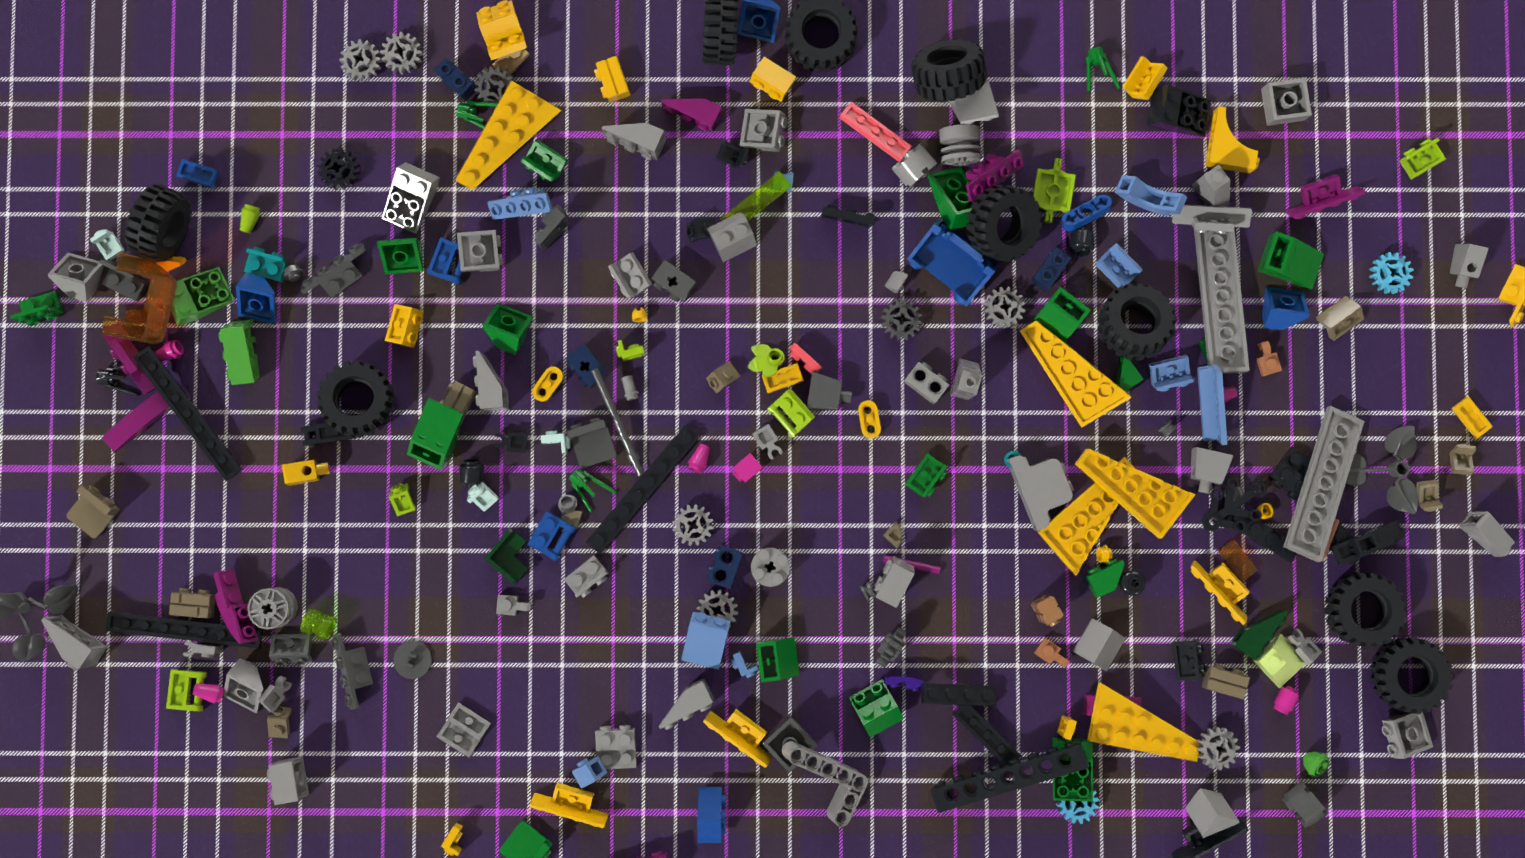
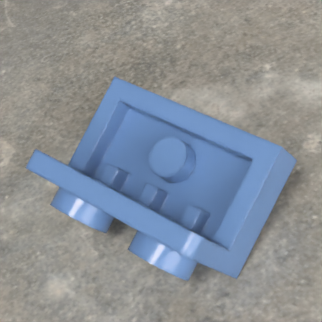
(1118, 266)
(1170, 373)

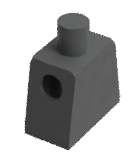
(826, 393)

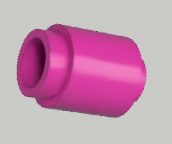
(1286, 700)

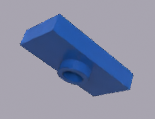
(197, 173)

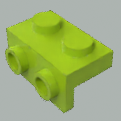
(1422, 159)

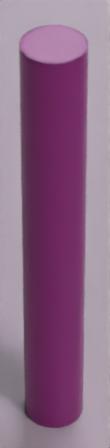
(917, 565)

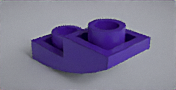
(910, 682)

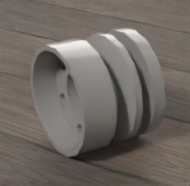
(959, 142)
(281, 601)

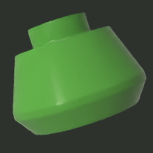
(1316, 763)

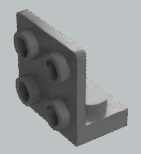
(123, 282)

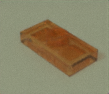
(1237, 560)

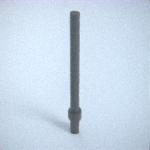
(633, 455)

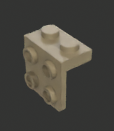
(92, 511)

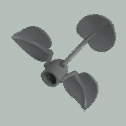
(1403, 446)
(56, 599)

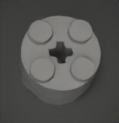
(914, 166)
(774, 577)

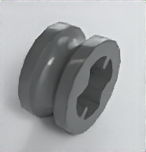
(1167, 428)
(867, 591)

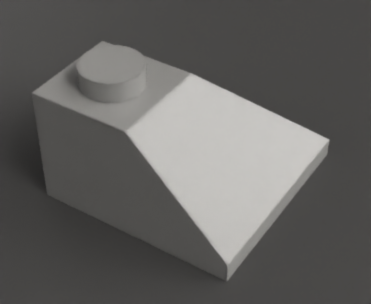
(77, 276)
(244, 685)

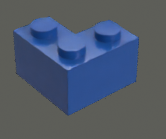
(710, 816)

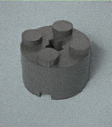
(1305, 804)

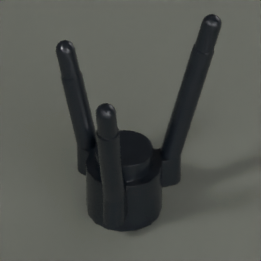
(109, 377)

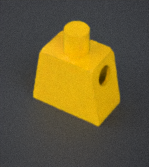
(295, 472)

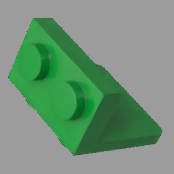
(526, 843)

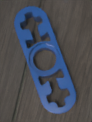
(1082, 220)

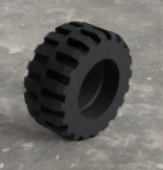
(720, 32)
(815, 57)
(949, 70)
(157, 223)
(1023, 227)
(1149, 303)
(343, 378)
(1390, 605)
(1436, 675)

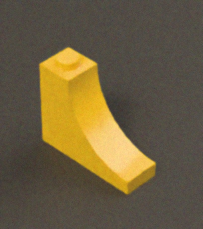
(1226, 149)

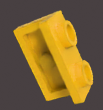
(1144, 79)

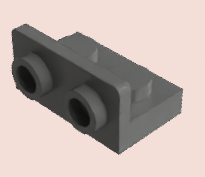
(290, 649)

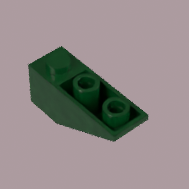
(1254, 636)

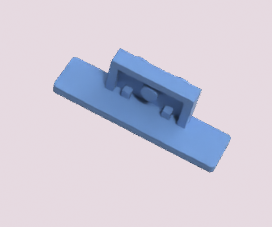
(520, 204)

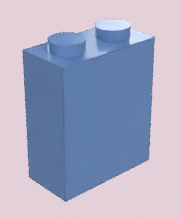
(705, 640)

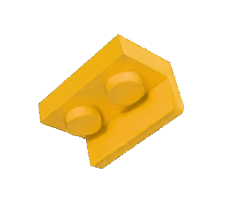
(404, 325)

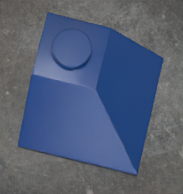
(759, 19)
(256, 299)
(1283, 308)

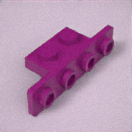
(992, 172)
(1323, 194)
(125, 351)

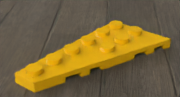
(511, 125)
(1078, 381)
(1141, 494)
(1079, 525)
(1127, 725)

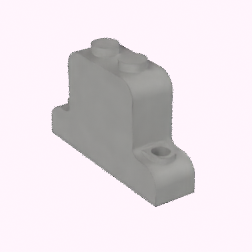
(1040, 487)

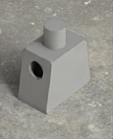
(1467, 263)
(1209, 467)

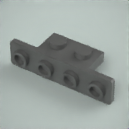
(338, 274)
(353, 669)

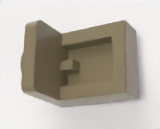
(722, 377)
(1462, 460)
(1428, 495)
(279, 722)

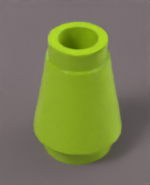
(249, 217)

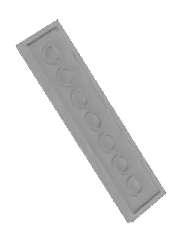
(1221, 301)
(1324, 484)

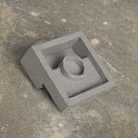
(763, 129)
(479, 251)
(1406, 735)
(616, 747)

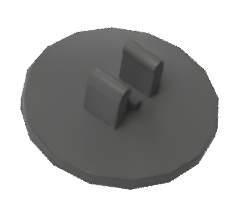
(412, 659)

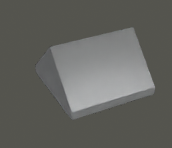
(1099, 644)
(1210, 812)

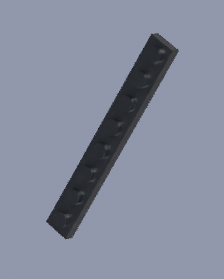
(187, 413)
(642, 489)
(175, 629)

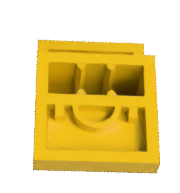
(501, 29)

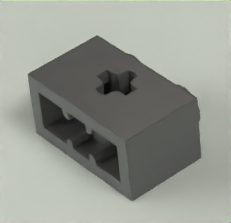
(669, 272)

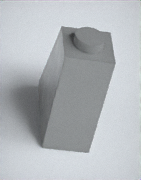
(1213, 188)
(1487, 533)

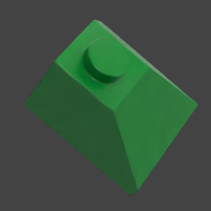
(507, 328)

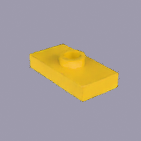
(783, 378)
(1472, 417)
(1066, 727)

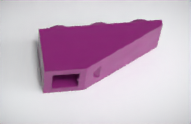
(698, 111)

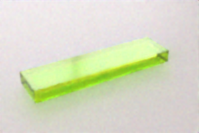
(761, 197)

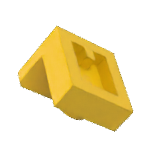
(453, 836)

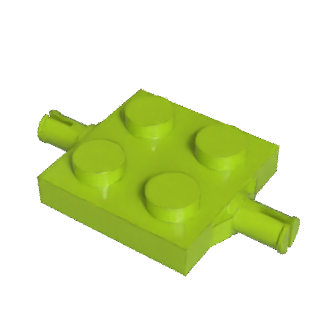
(1054, 190)

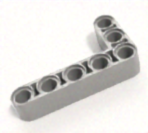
(846, 780)

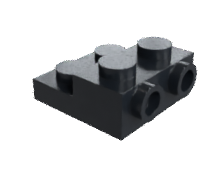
(1290, 473)

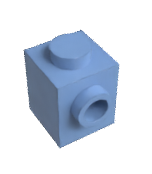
(589, 771)

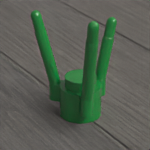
(1098, 57)
(468, 112)
(579, 479)

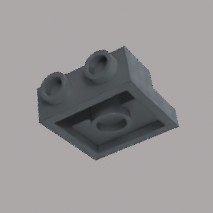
(555, 224)

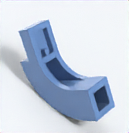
(1149, 198)

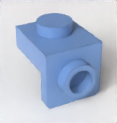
(739, 663)

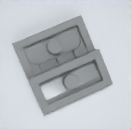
(463, 730)

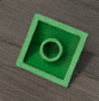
(401, 255)

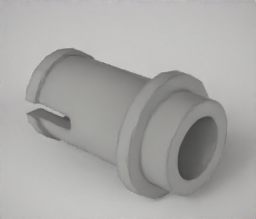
(629, 388)

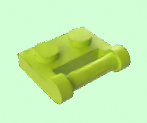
(794, 409)
(180, 687)

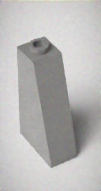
(966, 380)

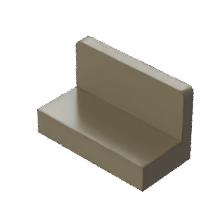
(1341, 317)

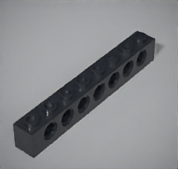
(945, 802)

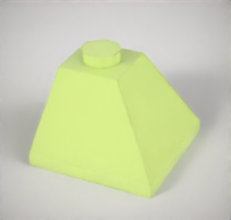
(1279, 661)

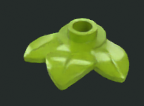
(763, 360)

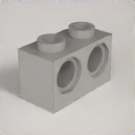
(923, 387)

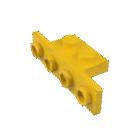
(1514, 294)
(1225, 586)
(741, 733)
(570, 803)

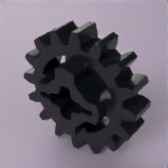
(342, 176)

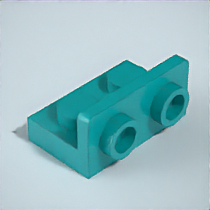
(266, 265)

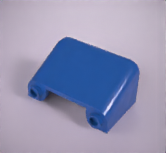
(953, 261)

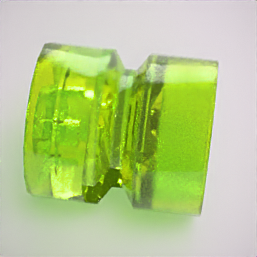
(316, 623)

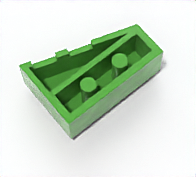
(239, 352)

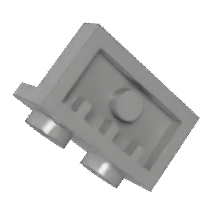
(630, 276)
(586, 576)

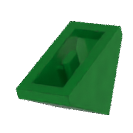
(1127, 375)

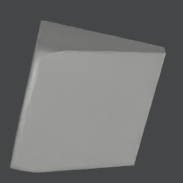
(896, 281)

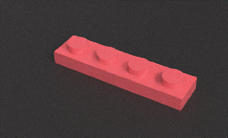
(875, 131)

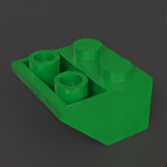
(1062, 314)
(777, 659)
(876, 708)

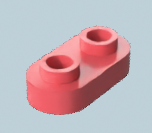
(810, 364)

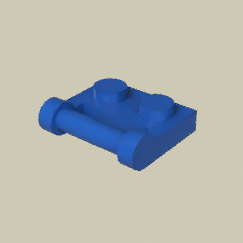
(443, 260)
(546, 532)

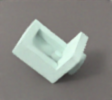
(107, 243)
(553, 437)
(482, 496)

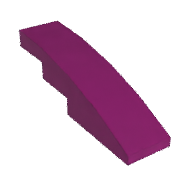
(136, 422)

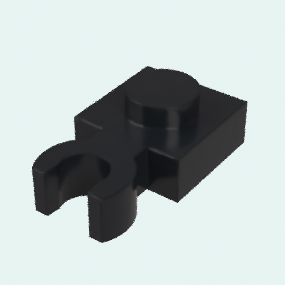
(515, 442)

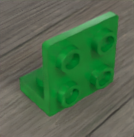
(39, 308)

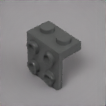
(592, 442)

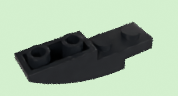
(1367, 542)

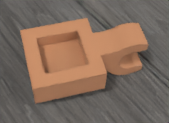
(1268, 362)
(1049, 651)

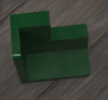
(503, 556)

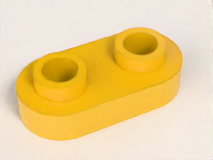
(545, 382)
(869, 419)

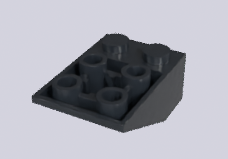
(1178, 111)

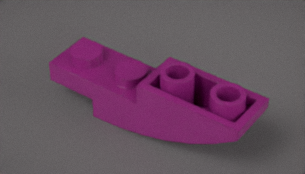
(232, 607)

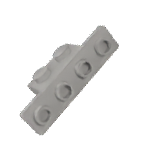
(1213, 218)

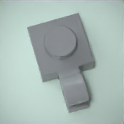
(509, 605)
(207, 650)

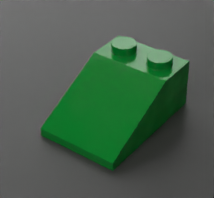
(951, 196)

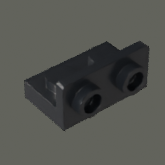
(1188, 660)

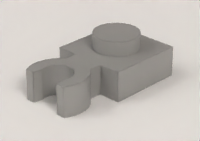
(766, 438)
(1305, 647)
(274, 694)

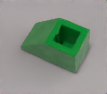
(1105, 579)

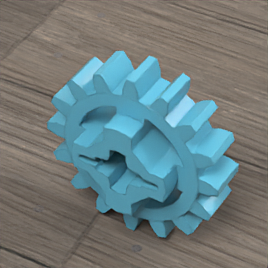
(1399, 273)
(1073, 808)

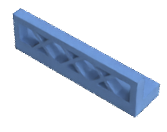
(1212, 404)

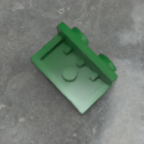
(544, 161)
(926, 475)

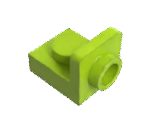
(634, 351)
(401, 499)

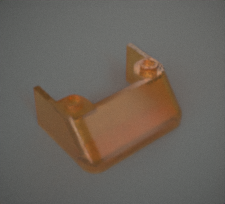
(151, 322)

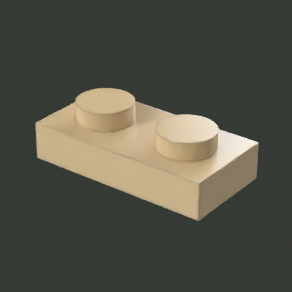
(511, 61)

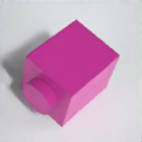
(747, 468)

